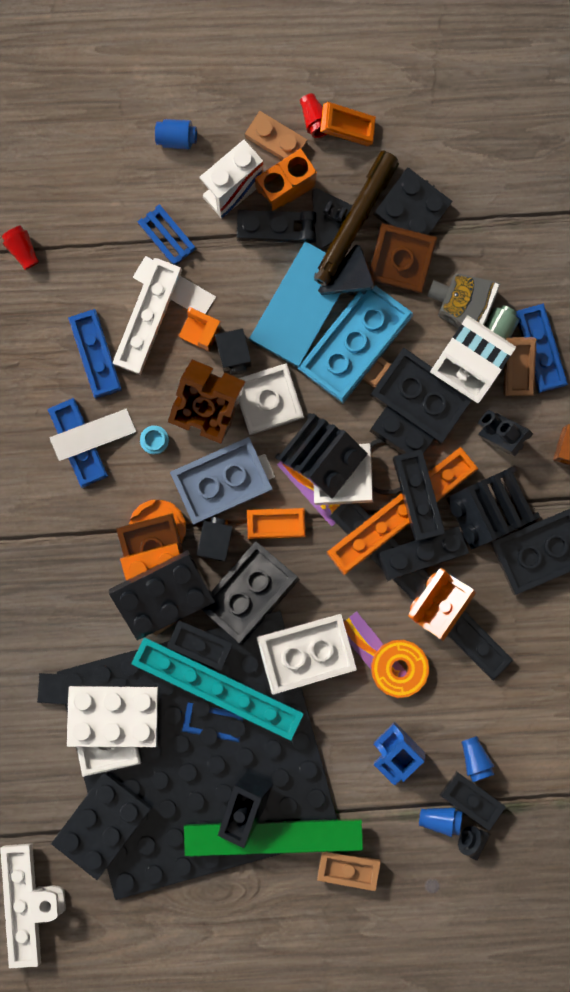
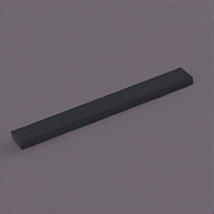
(465, 632)

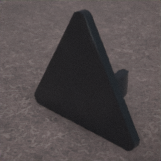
(330, 216)
(351, 275)

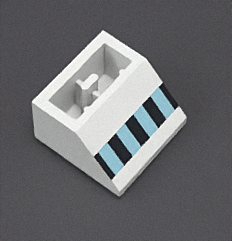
(473, 359)

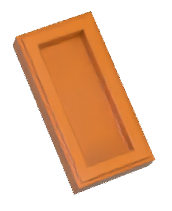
(347, 124)
(276, 523)

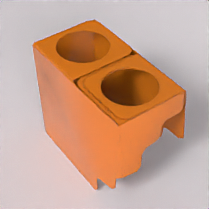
(288, 192)

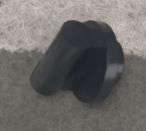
(472, 841)

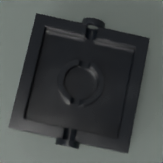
(413, 204)

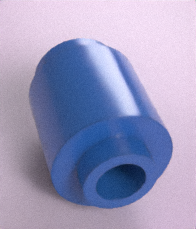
(175, 134)

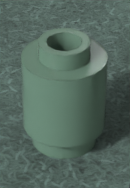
(503, 321)

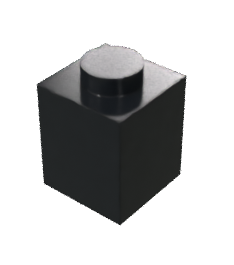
(233, 351)
(215, 539)

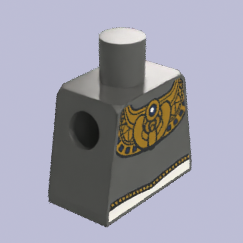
(464, 297)

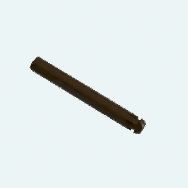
(378, 179)

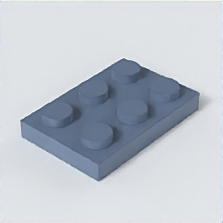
(221, 481)

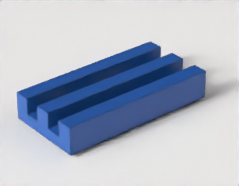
(151, 217)

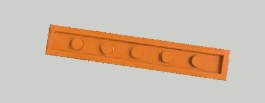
(394, 516)

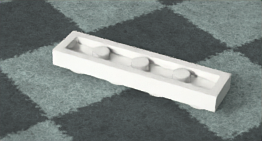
(147, 316)

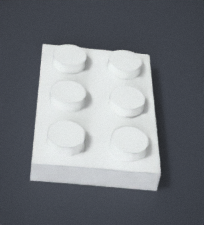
(306, 653)
(112, 716)

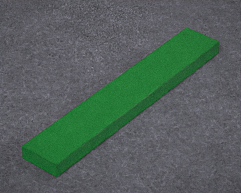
(278, 838)

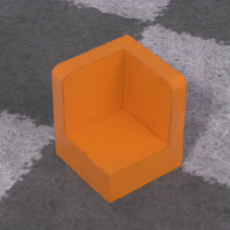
(200, 329)

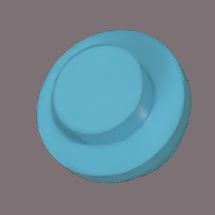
(154, 439)

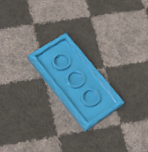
(295, 310)
(355, 342)

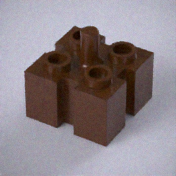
(206, 401)

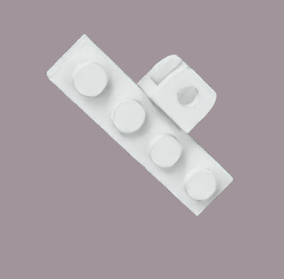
(26, 905)

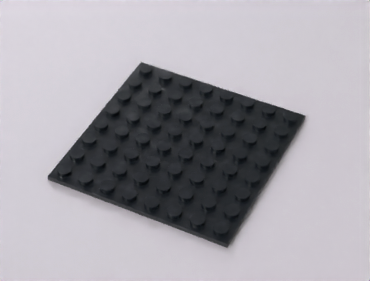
(194, 774)

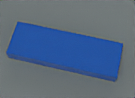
(95, 354)
(548, 365)
(88, 464)

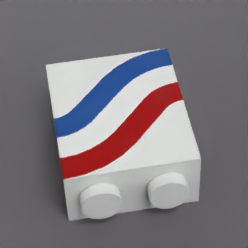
(232, 178)

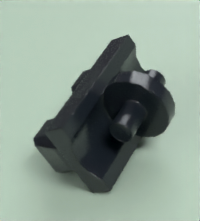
(503, 432)

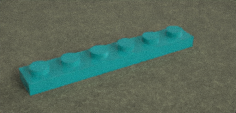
(217, 688)

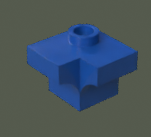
(399, 754)

